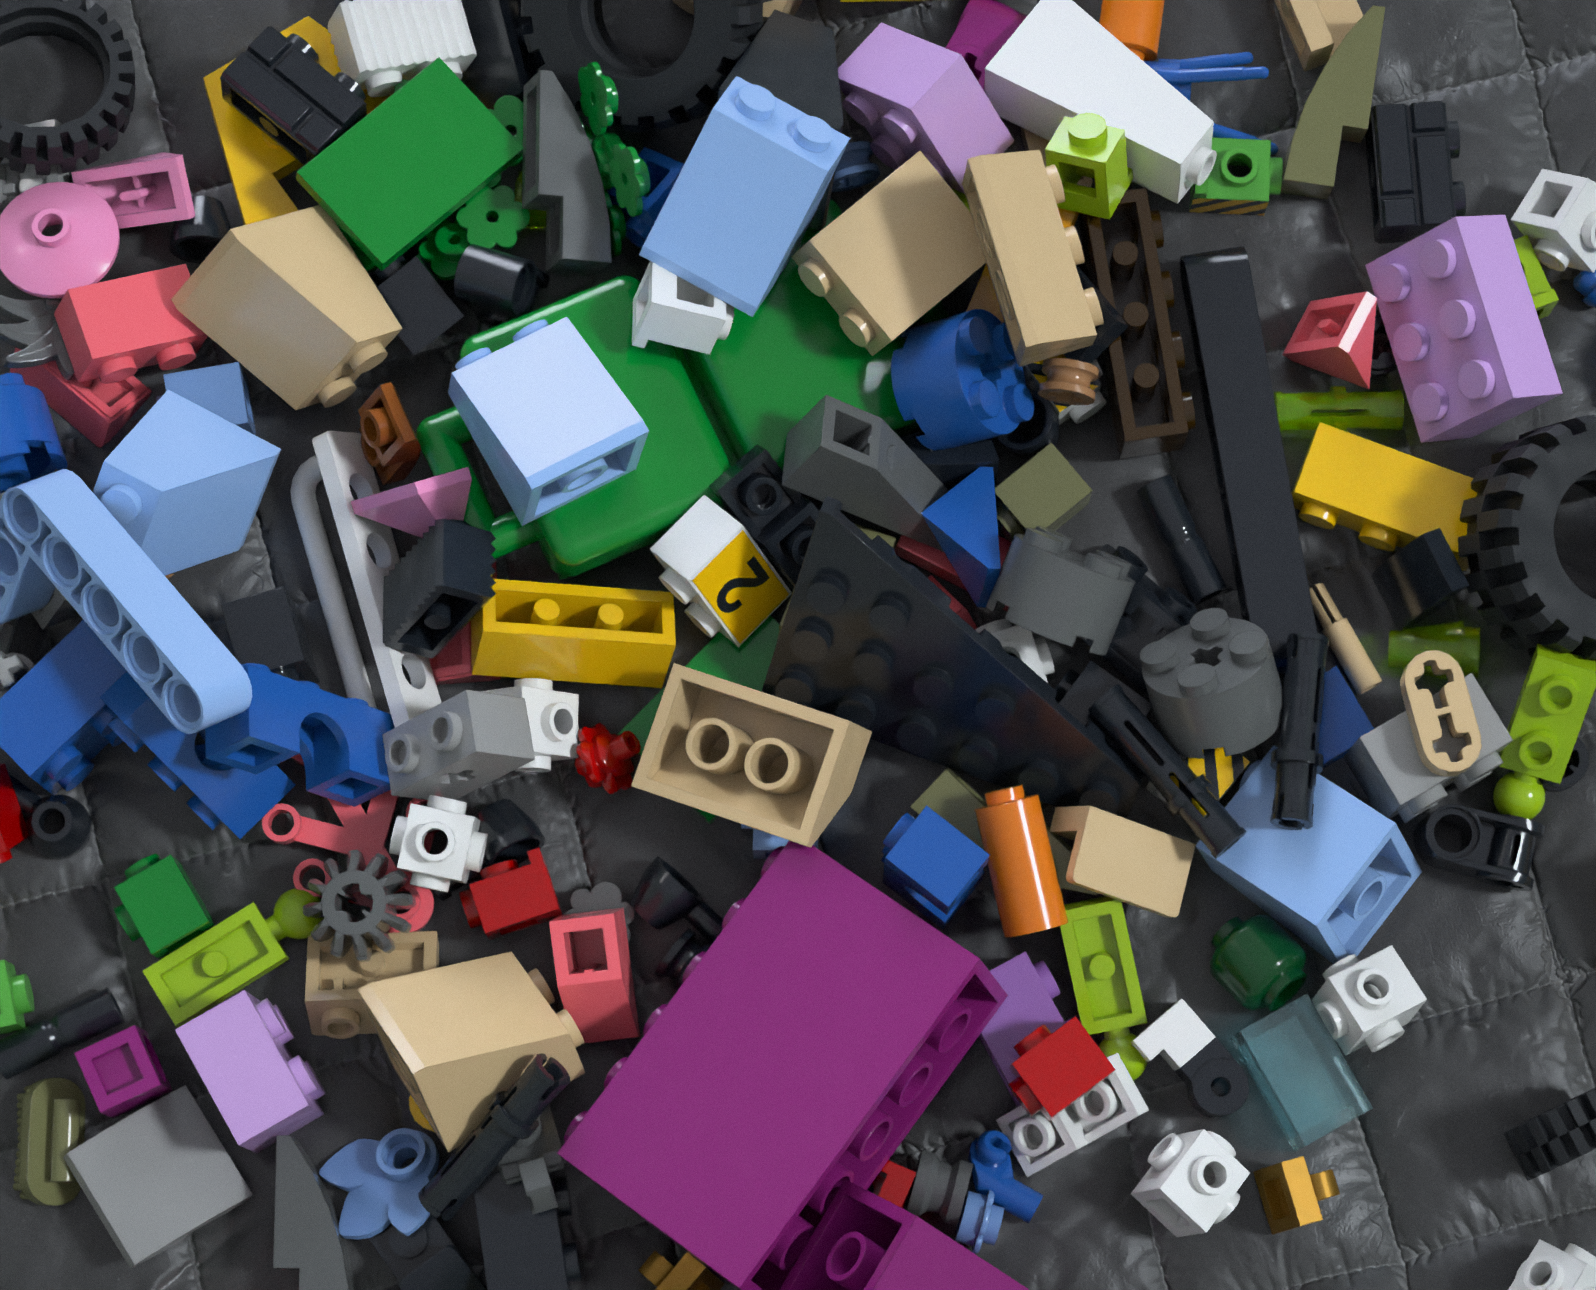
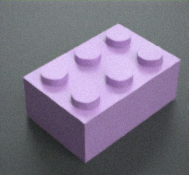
(1463, 328)

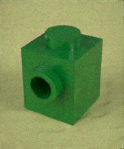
(161, 905)

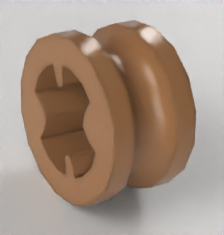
(1068, 381)

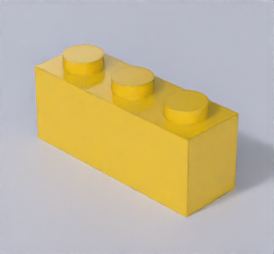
(1379, 492)
(574, 634)

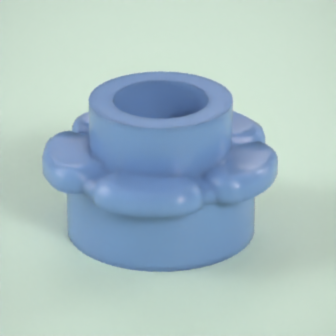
(979, 1221)

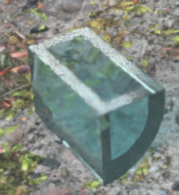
(1301, 1072)

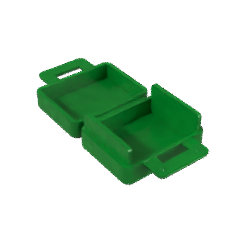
(695, 404)

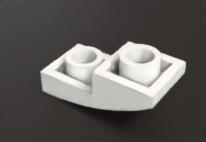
(1095, 1114)

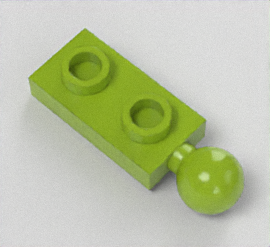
(1543, 729)
(228, 956)
(1105, 976)

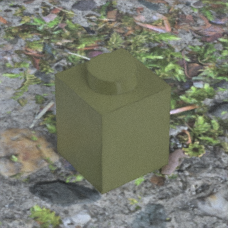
(1040, 494)

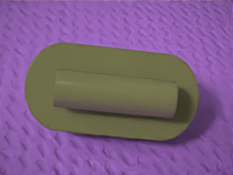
(48, 1129)

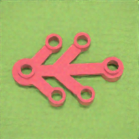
(361, 833)

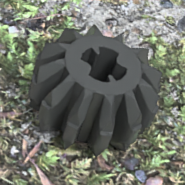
(347, 928)

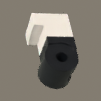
(1211, 1073)

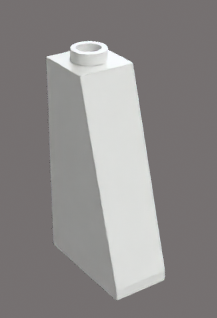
(1071, 66)

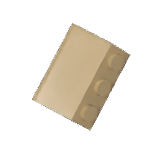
(1031, 254)
(750, 756)

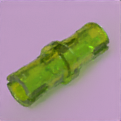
(1380, 411)

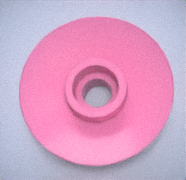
(60, 262)

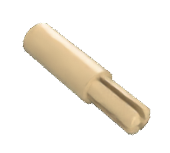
(1344, 642)

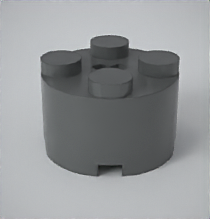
(1061, 590)
(1213, 685)

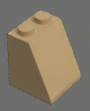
(892, 254)
(292, 307)
(467, 1035)

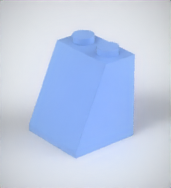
(745, 196)
(547, 417)
(186, 483)
(1322, 881)

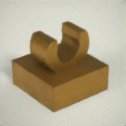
(1292, 1194)
(686, 1275)

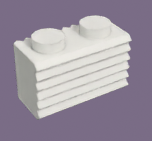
(397, 39)

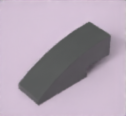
(563, 180)
(307, 1223)

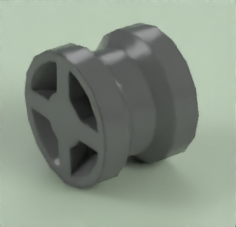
(940, 1187)

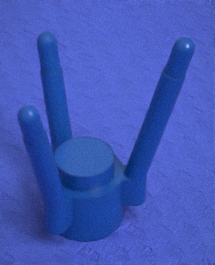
(1211, 68)

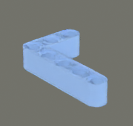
(69, 541)

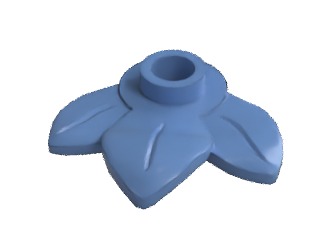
(378, 1187)

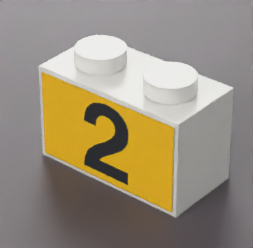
(719, 571)

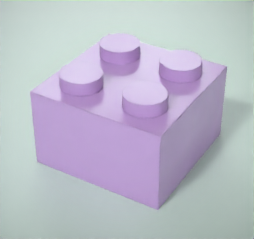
(920, 100)
(251, 1070)

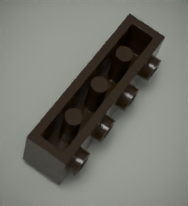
(1144, 361)

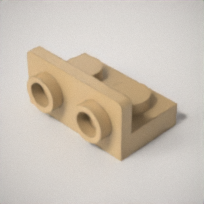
(333, 982)

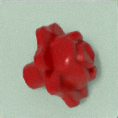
(606, 757)

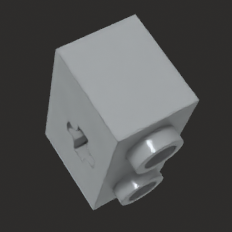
(458, 746)

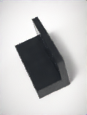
(501, 50)

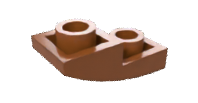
(388, 435)

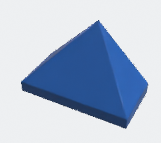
(968, 532)

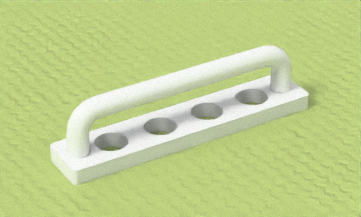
(341, 463)

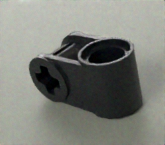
(497, 284)
(1493, 845)

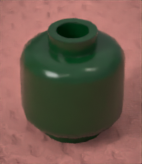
(1258, 962)

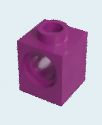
(123, 1071)

